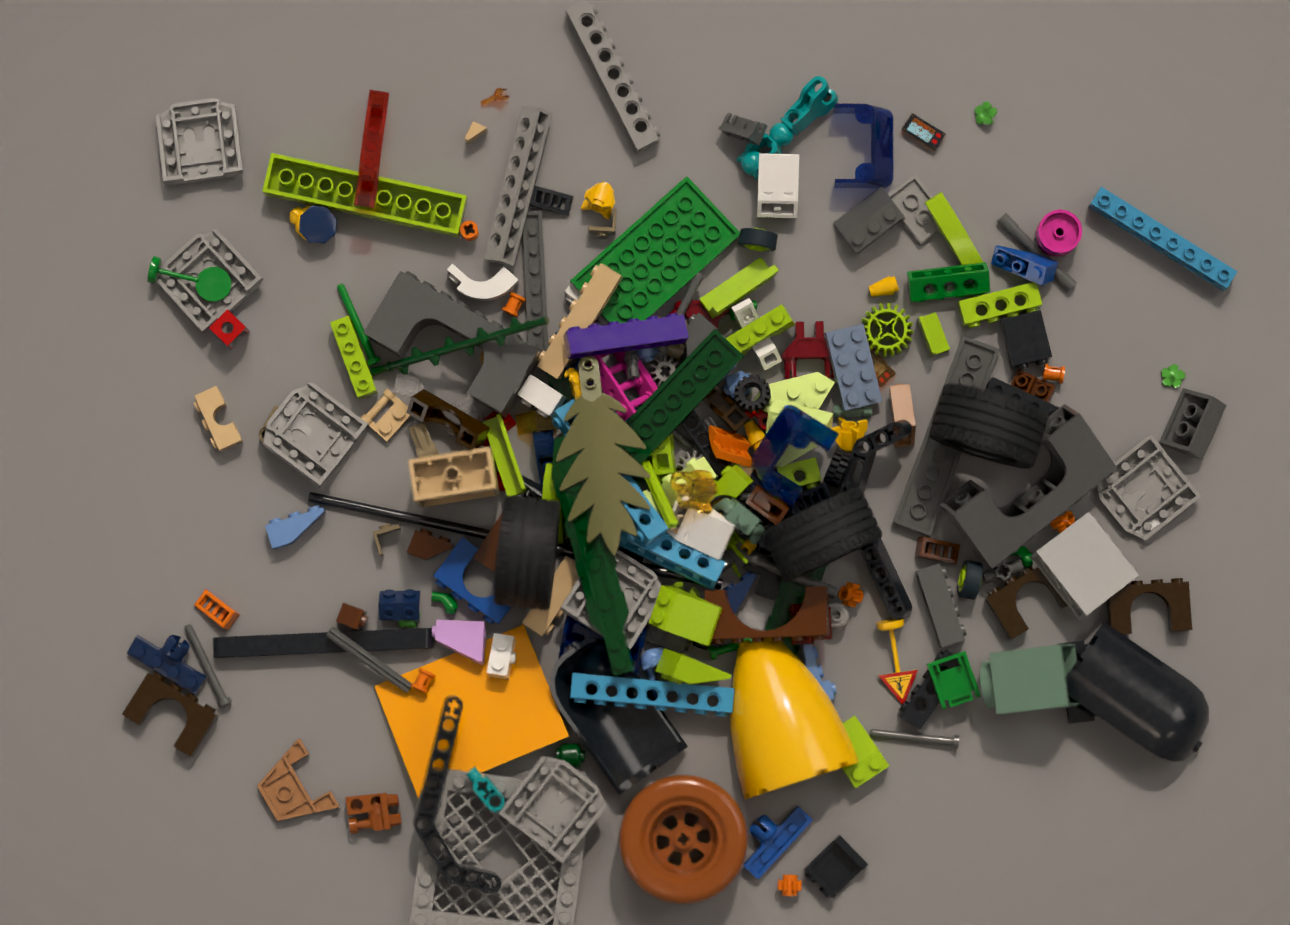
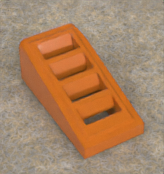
(229, 620)

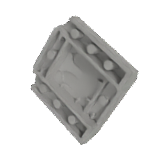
(199, 141)
(195, 256)
(312, 432)
(1146, 489)
(640, 590)
(554, 806)

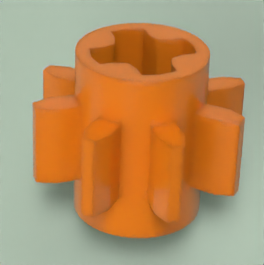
(1063, 521)
(850, 594)
(789, 884)

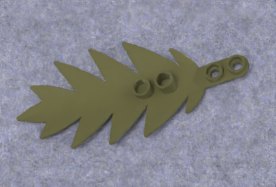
(601, 461)

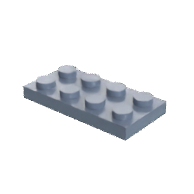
(853, 367)

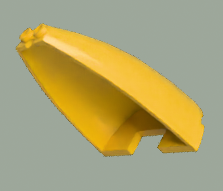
(782, 721)

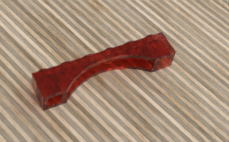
(371, 148)

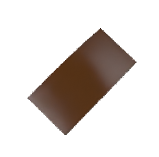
(1033, 386)

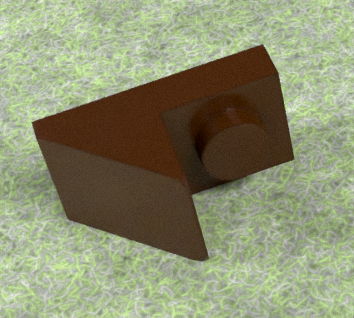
(767, 505)

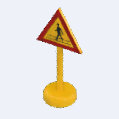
(898, 682)

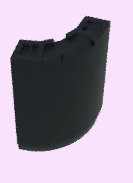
(1139, 695)
(620, 739)

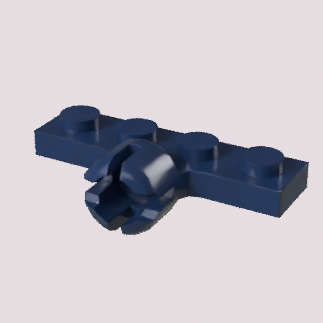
(168, 661)

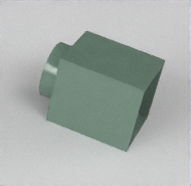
(1028, 678)

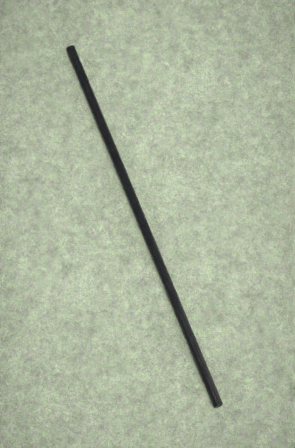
(455, 527)

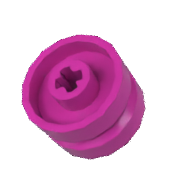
(1058, 221)

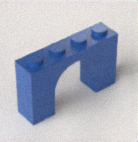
(452, 574)

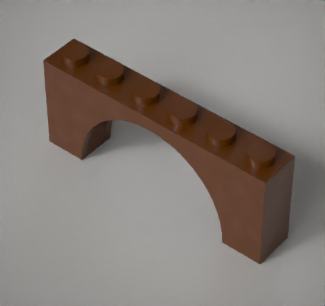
(809, 622)

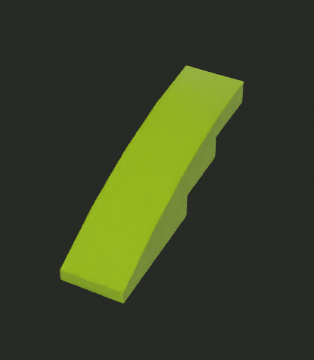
(952, 230)

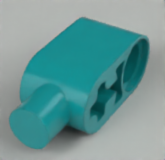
(475, 776)

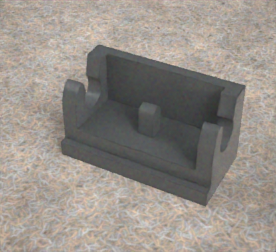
(743, 129)

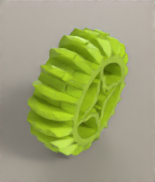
(893, 336)

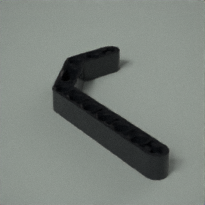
(883, 559)
(434, 794)

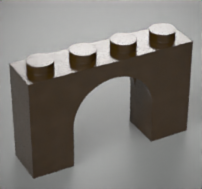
(1174, 594)
(1004, 601)
(199, 717)

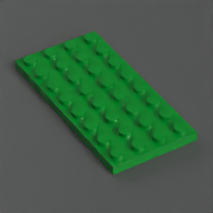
(662, 252)

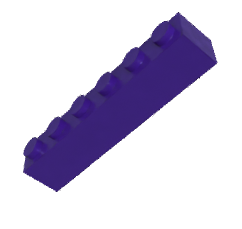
(626, 336)

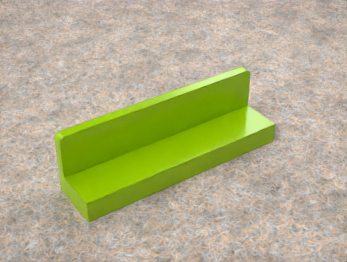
(738, 287)
(505, 457)

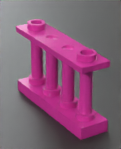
(644, 385)

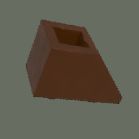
(427, 546)
(352, 617)

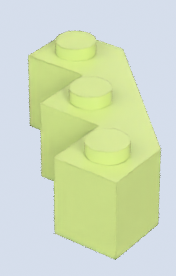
(692, 465)

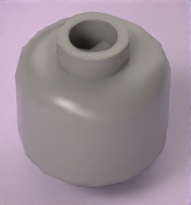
(843, 618)

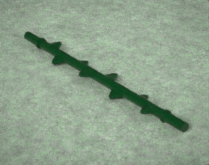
(467, 345)

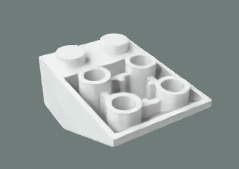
(778, 185)
(702, 531)

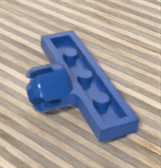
(774, 839)

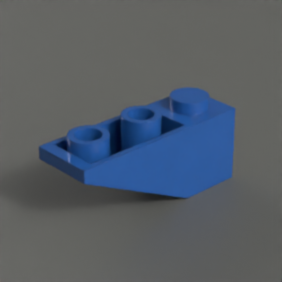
(1025, 264)

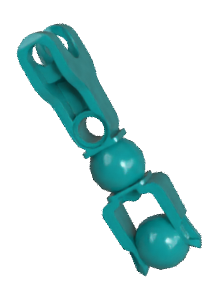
(806, 109)

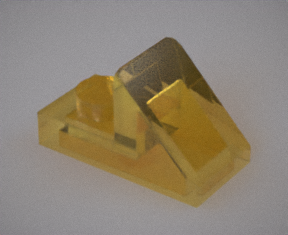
(533, 422)

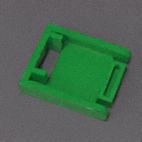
(955, 683)

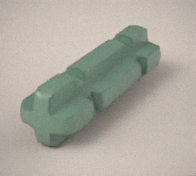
(866, 411)

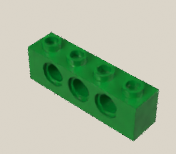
(940, 276)

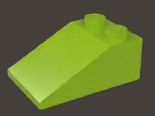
(685, 614)
(680, 668)
(869, 757)

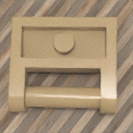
(391, 420)

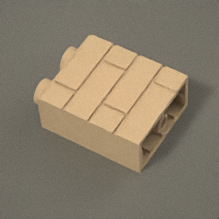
(454, 477)

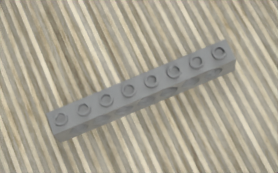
(576, 15)
(518, 185)

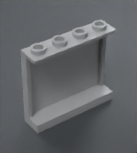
(1084, 565)

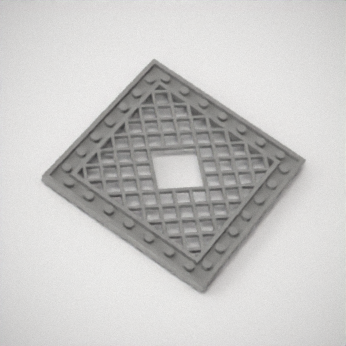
(427, 869)

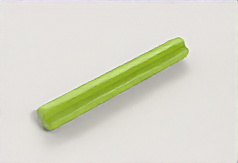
(660, 496)

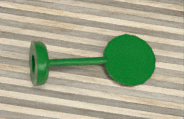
(211, 284)

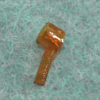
(497, 96)

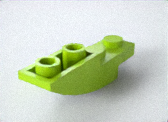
(664, 459)

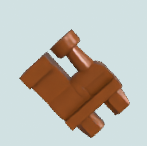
(378, 811)

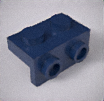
(399, 605)

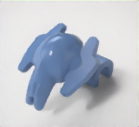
(648, 661)

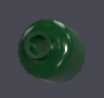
(571, 754)

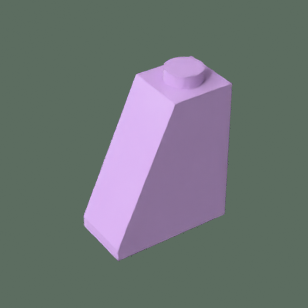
(462, 637)

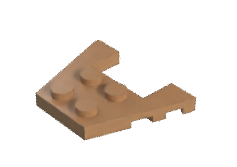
(286, 792)

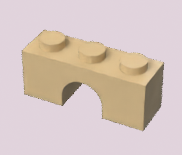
(223, 435)

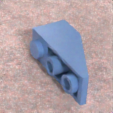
(288, 531)

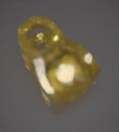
(698, 487)

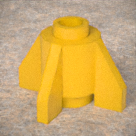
(600, 199)
(849, 433)

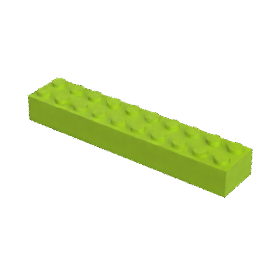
(336, 187)

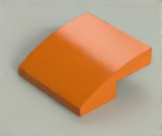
(729, 446)

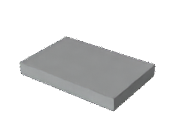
(910, 200)

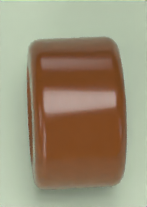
(722, 855)

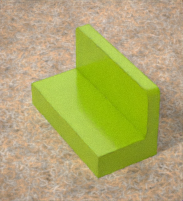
(933, 334)

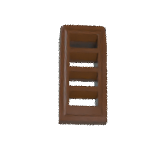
(920, 549)

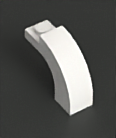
(487, 290)
(764, 351)

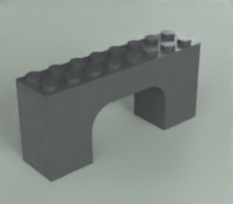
(415, 305)
(1075, 469)

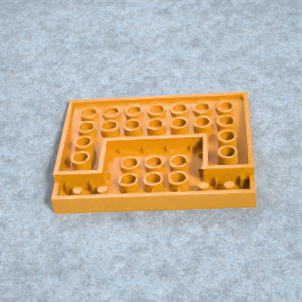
(497, 718)

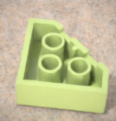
(804, 390)
(791, 452)

